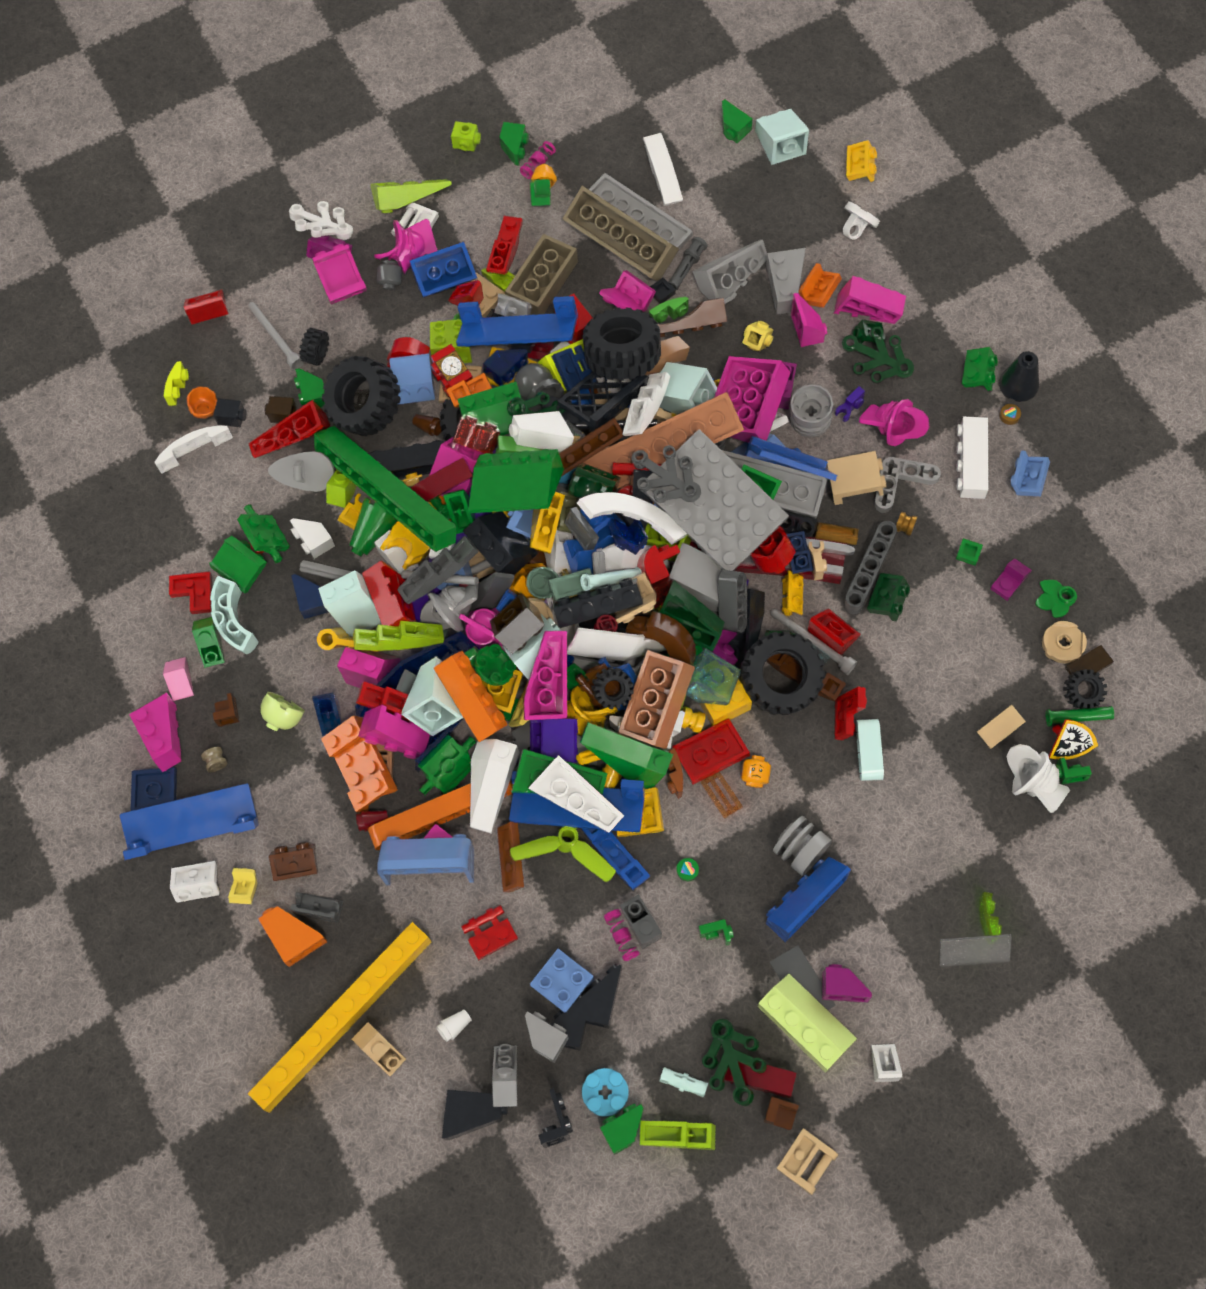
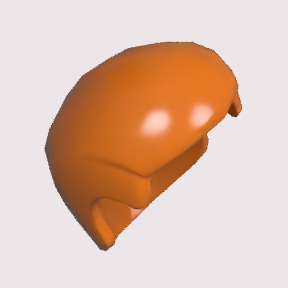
(199, 400)

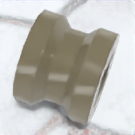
(214, 759)

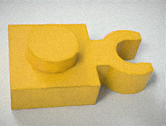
(351, 512)

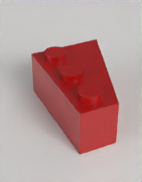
(383, 586)

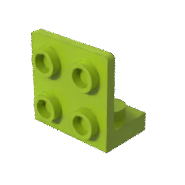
(446, 333)

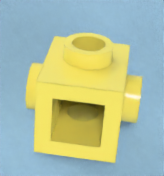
(752, 336)

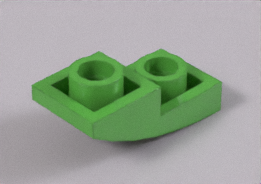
(674, 308)

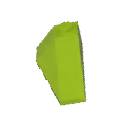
(394, 196)

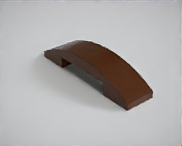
(790, 668)

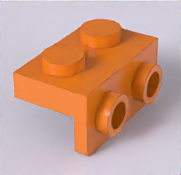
(819, 286)

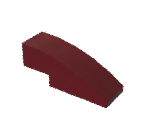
(443, 480)
(772, 1080)

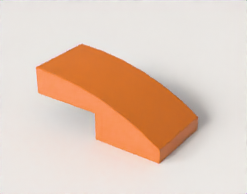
(468, 388)

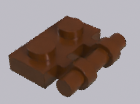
(611, 687)

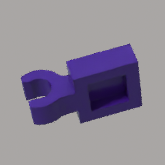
(853, 401)

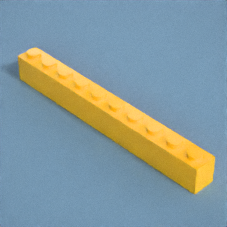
(339, 1018)

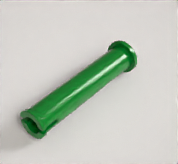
(1079, 715)

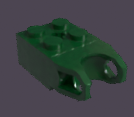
(591, 480)

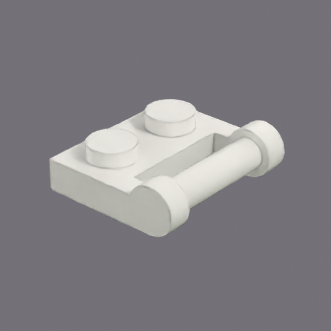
(421, 214)

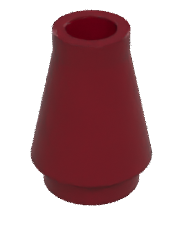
(368, 818)

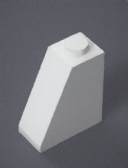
(541, 431)

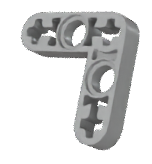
(899, 472)

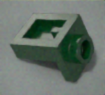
(863, 331)

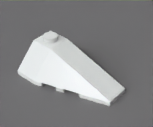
(490, 776)

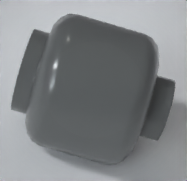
(389, 274)

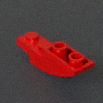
(505, 246)
(374, 696)

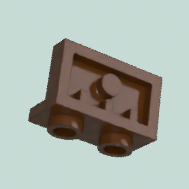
(293, 861)

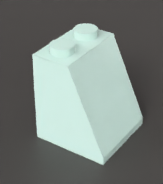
(782, 136)
(686, 387)
(350, 603)
(526, 657)
(429, 701)

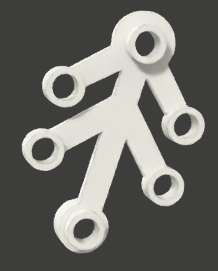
(342, 229)

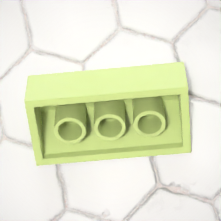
(806, 1022)

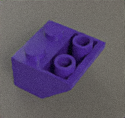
(555, 738)

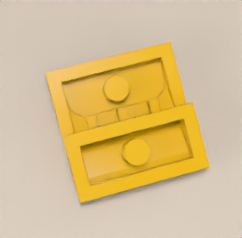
(652, 815)

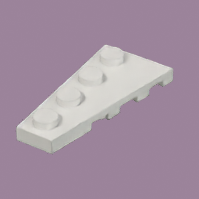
(572, 792)

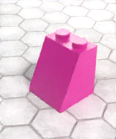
(451, 452)
(365, 666)

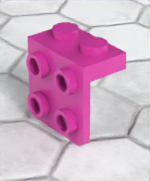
(629, 293)

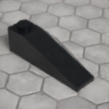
(755, 612)

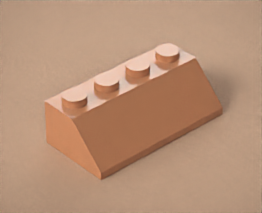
(656, 699)

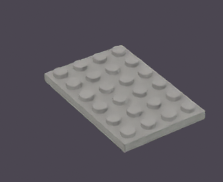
(732, 510)

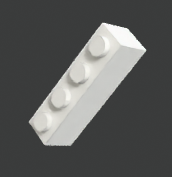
(973, 457)

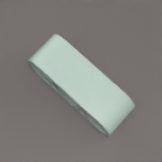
(870, 749)

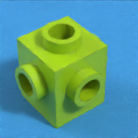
(465, 136)

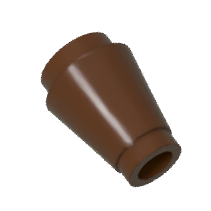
(427, 424)

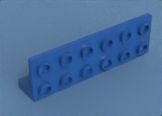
(517, 329)
(538, 810)
(188, 820)

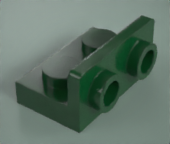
(889, 595)

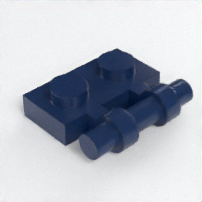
(569, 368)

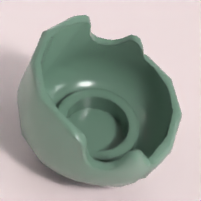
(538, 583)

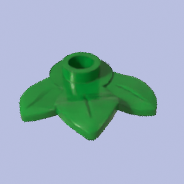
(1053, 599)

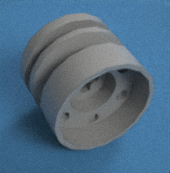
(811, 400)
(802, 845)

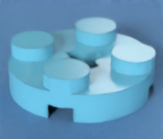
(615, 1101)

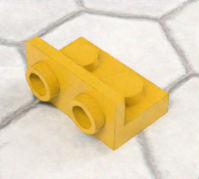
(861, 161)

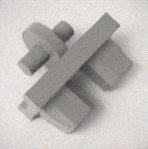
(512, 306)

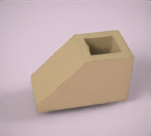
(378, 1049)

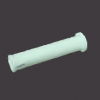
(597, 580)

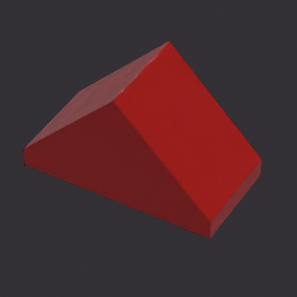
(467, 292)

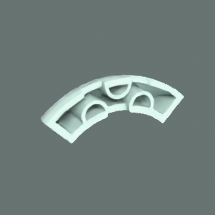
(224, 605)

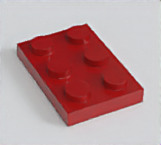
(711, 751)

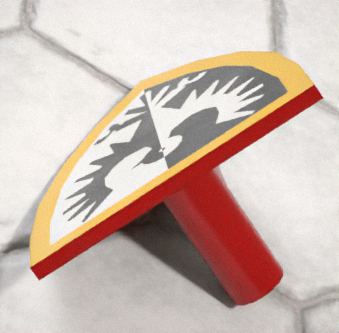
(1072, 741)

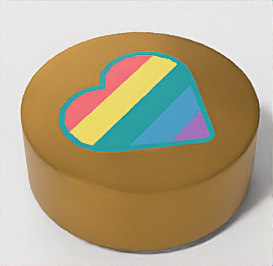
(1010, 414)

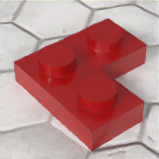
(196, 586)
(845, 708)

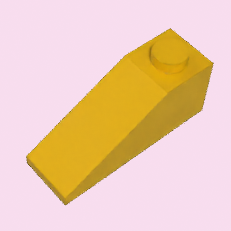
(545, 524)

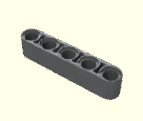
(873, 559)

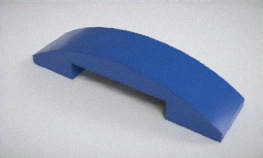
(617, 856)

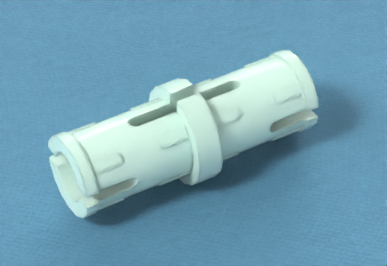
(683, 1082)

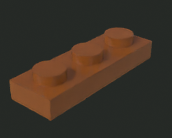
(511, 870)

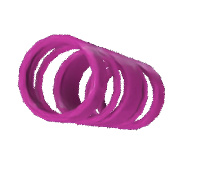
(537, 158)
(621, 934)

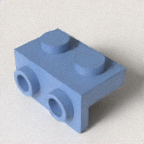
(1029, 475)

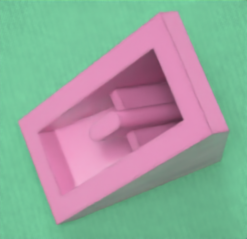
(178, 679)

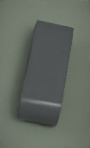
(733, 600)

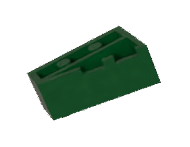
(699, 620)

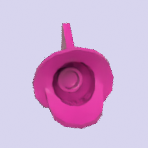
(410, 243)
(897, 421)
(479, 628)

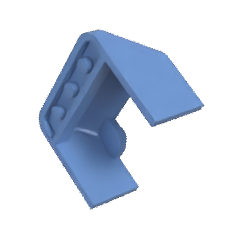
(426, 856)

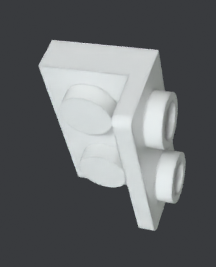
(194, 881)

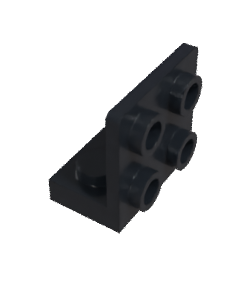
(551, 1134)

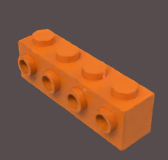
(470, 696)

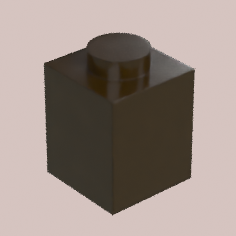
(279, 408)

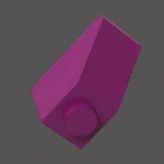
(843, 985)

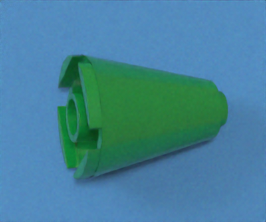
(370, 526)

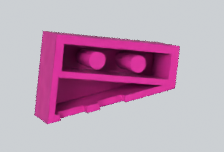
(870, 300)
(158, 730)
(393, 732)

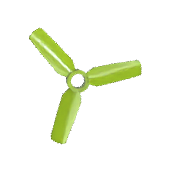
(580, 850)

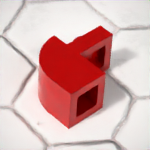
(407, 347)
(652, 562)

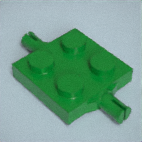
(263, 533)
(446, 765)

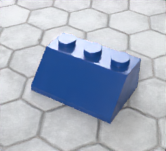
(443, 269)

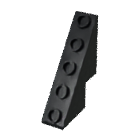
(591, 1008)

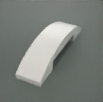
(190, 442)

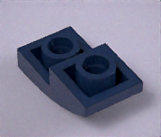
(802, 559)

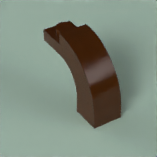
(666, 632)

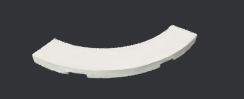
(633, 507)

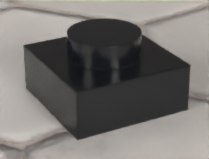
(663, 289)

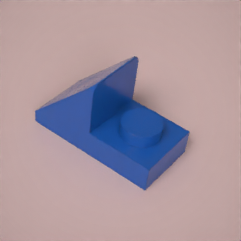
(578, 557)

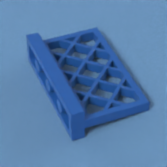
(787, 457)

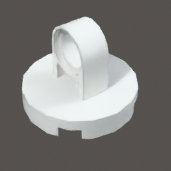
(858, 218)

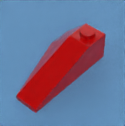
(292, 430)

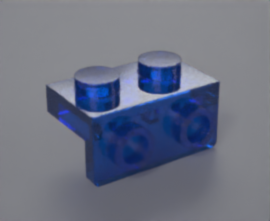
(629, 538)

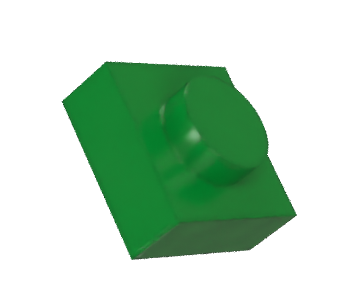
(969, 552)

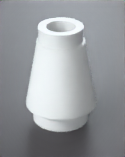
(453, 1025)

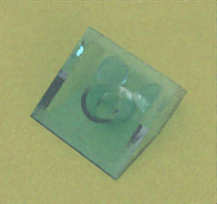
(712, 679)

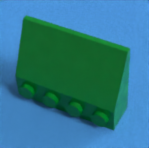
(515, 481)

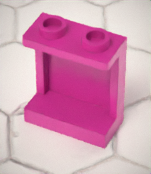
(338, 273)

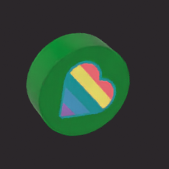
(687, 869)

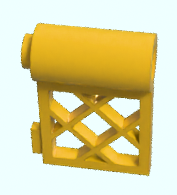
(334, 638)

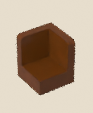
(226, 711)
(781, 1113)

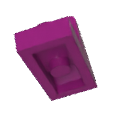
(1010, 579)
(724, 650)

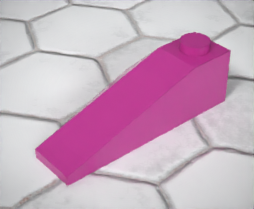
(548, 681)

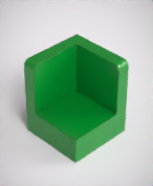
(540, 192)

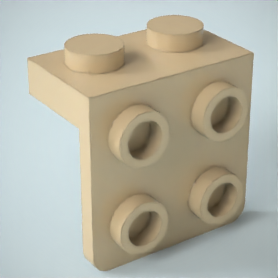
(649, 600)

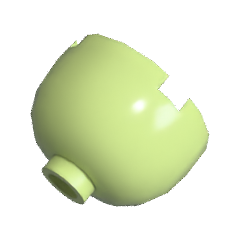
(280, 712)

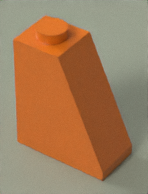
(289, 935)

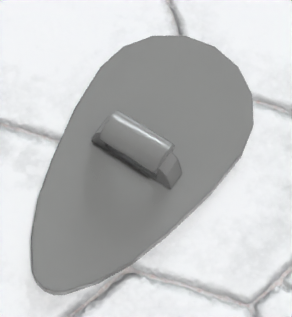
(303, 471)

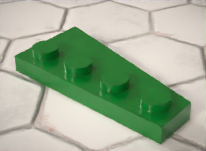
(534, 764)

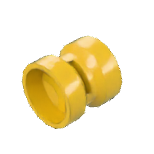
(693, 720)

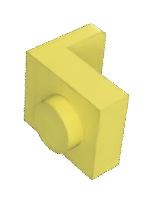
(243, 886)

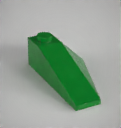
(627, 755)

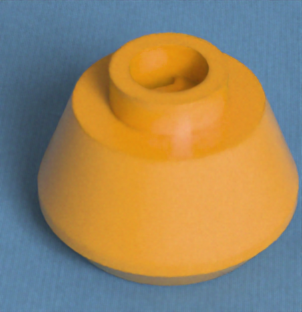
(545, 172)

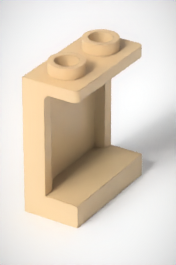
(856, 475)

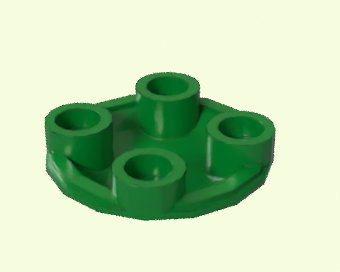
(494, 665)

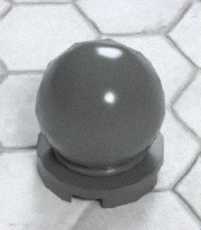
(536, 378)

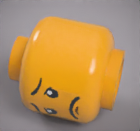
(756, 772)

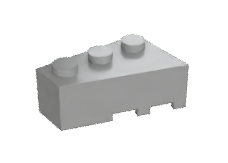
(784, 276)

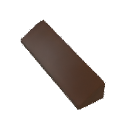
(590, 445)

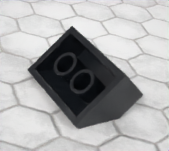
(500, 546)

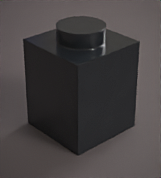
(229, 412)

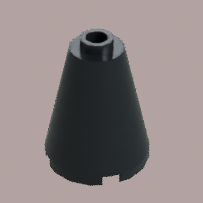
(1021, 378)

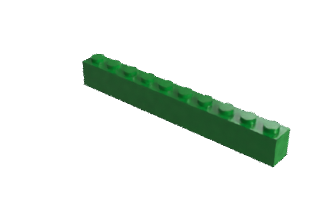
(386, 489)

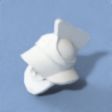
(1036, 776)

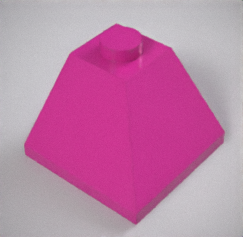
(807, 322)

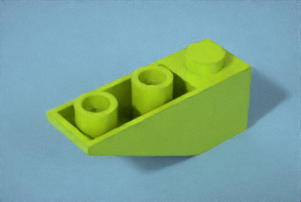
(339, 490)

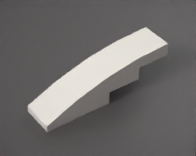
(663, 169)
(648, 402)

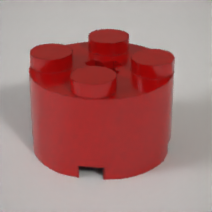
(774, 553)

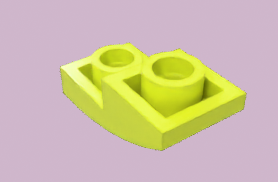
(175, 381)

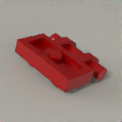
(493, 938)

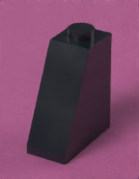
(469, 1112)

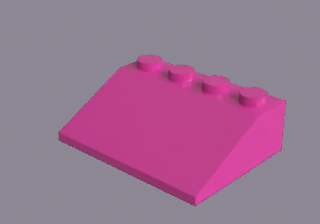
(755, 392)

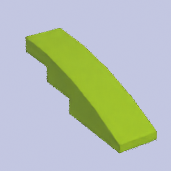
(406, 636)

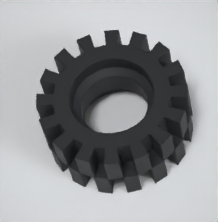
(314, 346)
(1096, 684)
(623, 694)

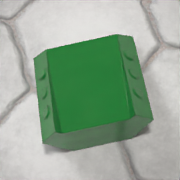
(238, 563)

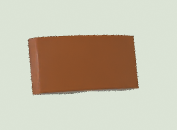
(675, 778)

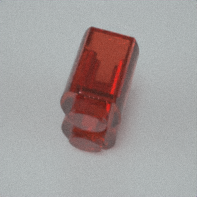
(476, 435)

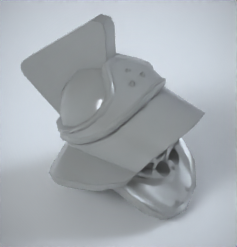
(449, 605)

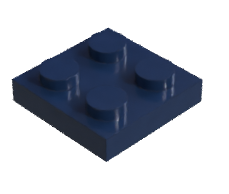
(153, 787)

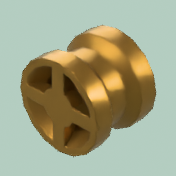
(906, 523)

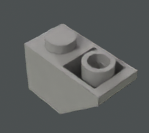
(545, 1039)

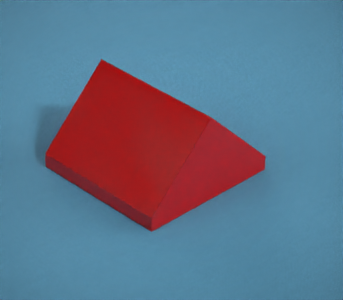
(206, 307)
(832, 631)

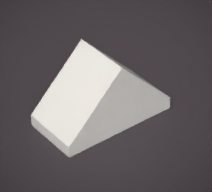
(886, 1063)

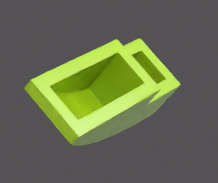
(678, 1134)

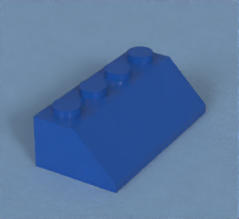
(807, 898)

